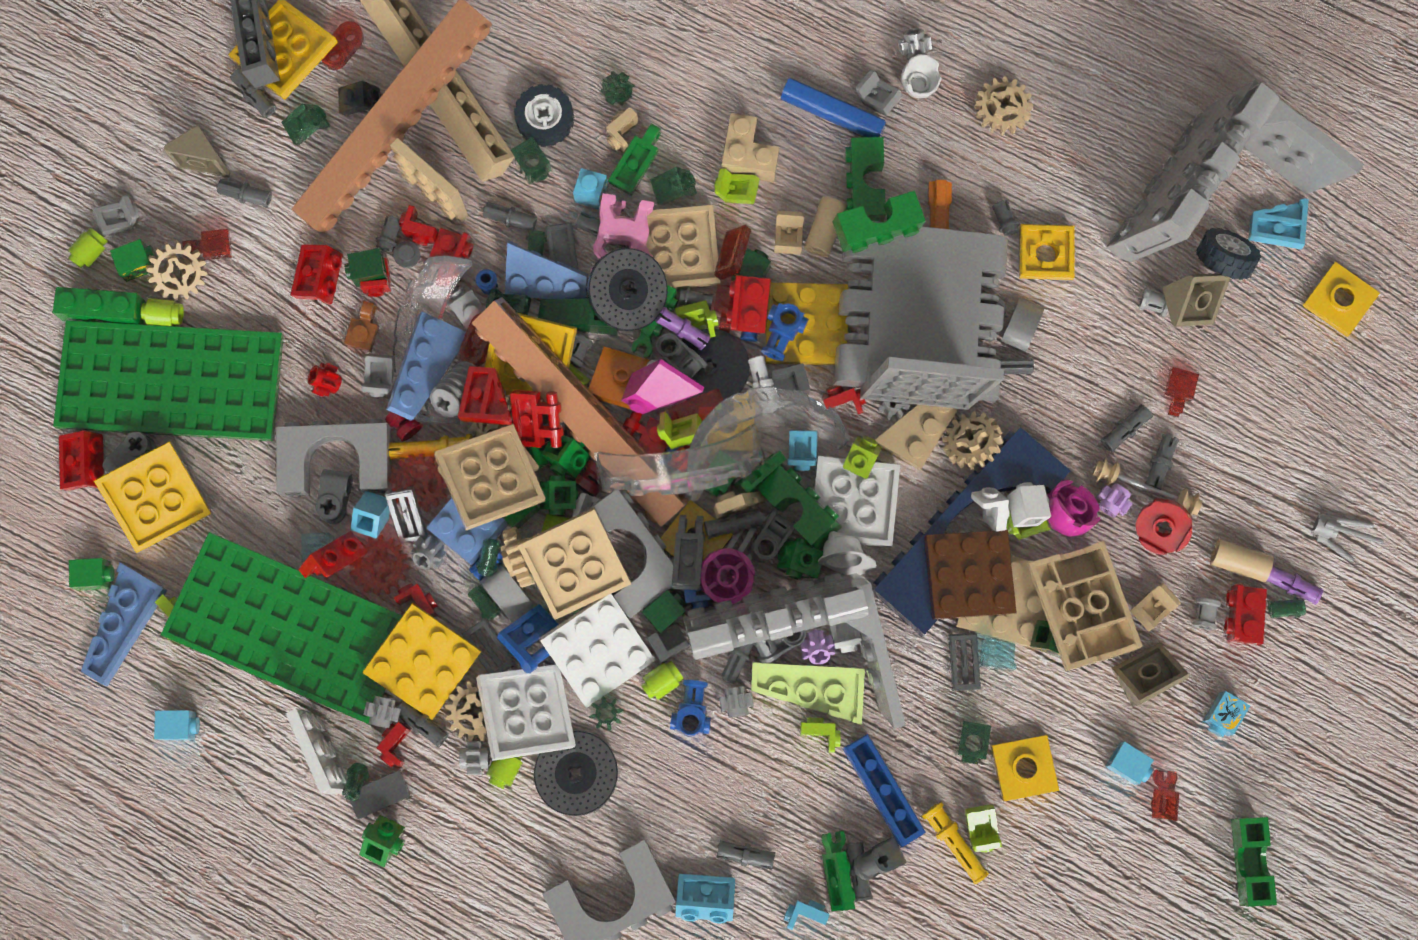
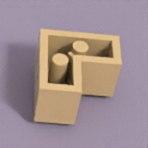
(744, 155)

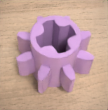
(1114, 500)
(817, 647)

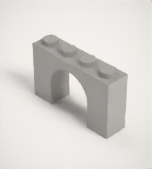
(298, 444)
(657, 568)
(651, 897)

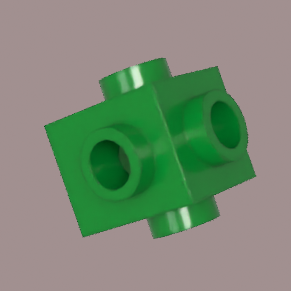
(570, 458)
(566, 495)
(799, 559)
(384, 835)

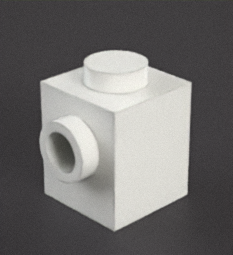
(1029, 505)

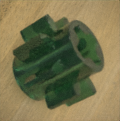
(617, 88)
(605, 705)

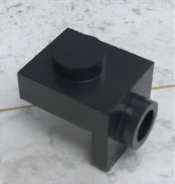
(357, 97)

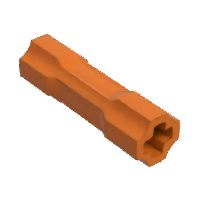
(939, 203)

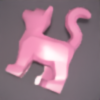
(622, 229)

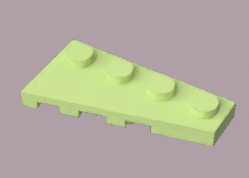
(817, 687)

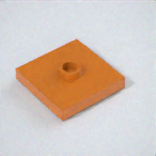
(613, 375)

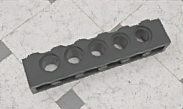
(255, 41)

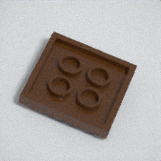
(970, 574)

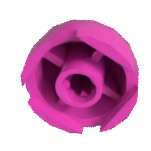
(1072, 509)
(727, 575)

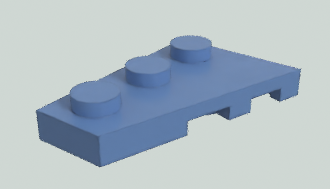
(540, 277)

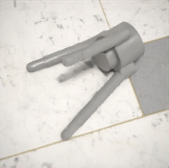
(1330, 525)

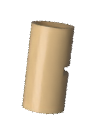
(822, 232)
(1241, 560)

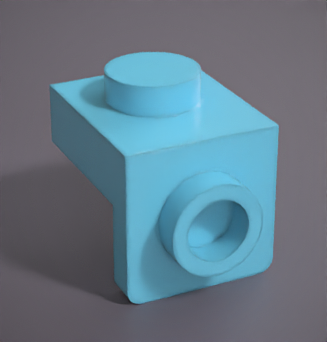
(802, 449)
(811, 910)

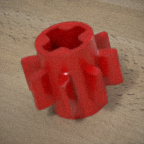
(324, 379)

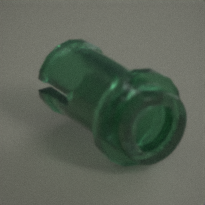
(536, 241)
(488, 558)
(484, 603)
(1287, 608)
(356, 776)

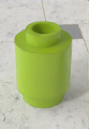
(87, 248)
(162, 312)
(661, 680)
(504, 771)

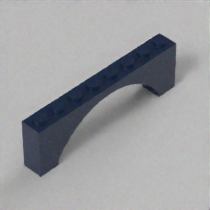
(907, 585)

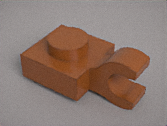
(363, 332)

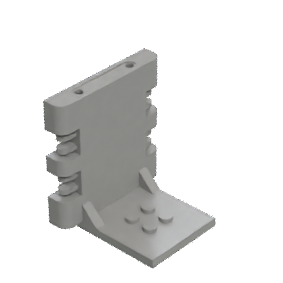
(1210, 152)
(924, 319)
(785, 611)

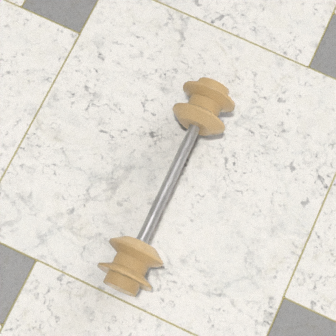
(1111, 473)

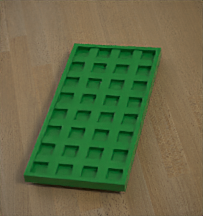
(169, 380)
(281, 626)

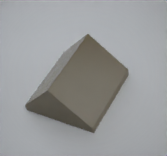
(196, 153)
(1195, 299)
(1149, 674)

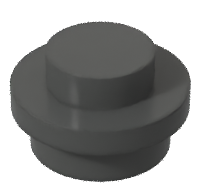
(406, 254)

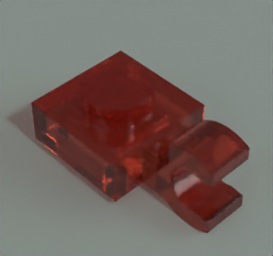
(213, 244)
(722, 303)
(1181, 387)
(1165, 799)

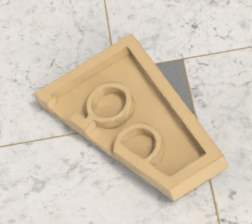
(917, 433)
(730, 503)

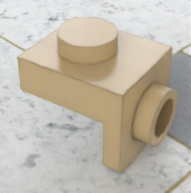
(620, 126)
(789, 232)
(1155, 606)

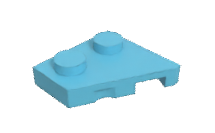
(1280, 225)

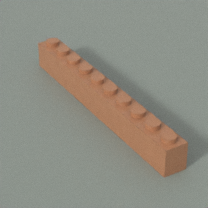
(392, 116)
(580, 409)

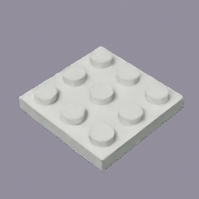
(863, 505)
(597, 649)
(525, 712)
(317, 751)

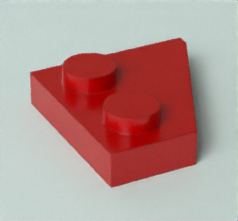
(484, 398)

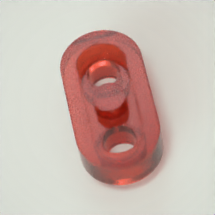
(344, 48)
(472, 343)

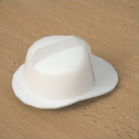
(845, 555)

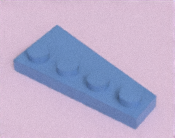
(424, 363)
(125, 617)

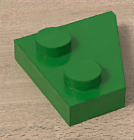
(751, 482)

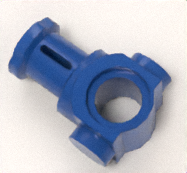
(782, 331)
(692, 708)

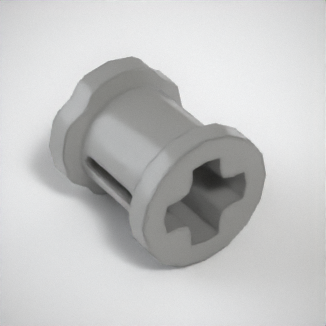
(1153, 301)
(1206, 613)

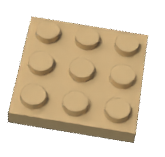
(431, 183)
(684, 245)
(489, 477)
(574, 563)
(1016, 627)

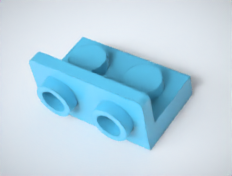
(705, 898)

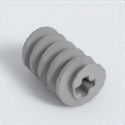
(448, 392)

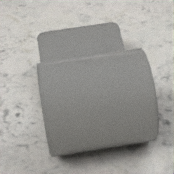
(1022, 324)
(507, 594)

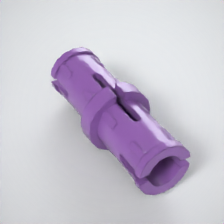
(682, 328)
(1295, 585)

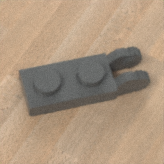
(688, 556)

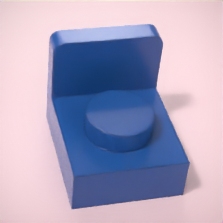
(696, 601)

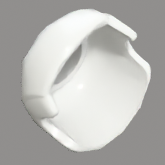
(921, 76)

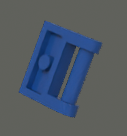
(524, 634)

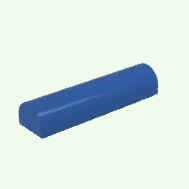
(832, 109)
(884, 790)

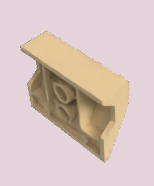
(1085, 606)

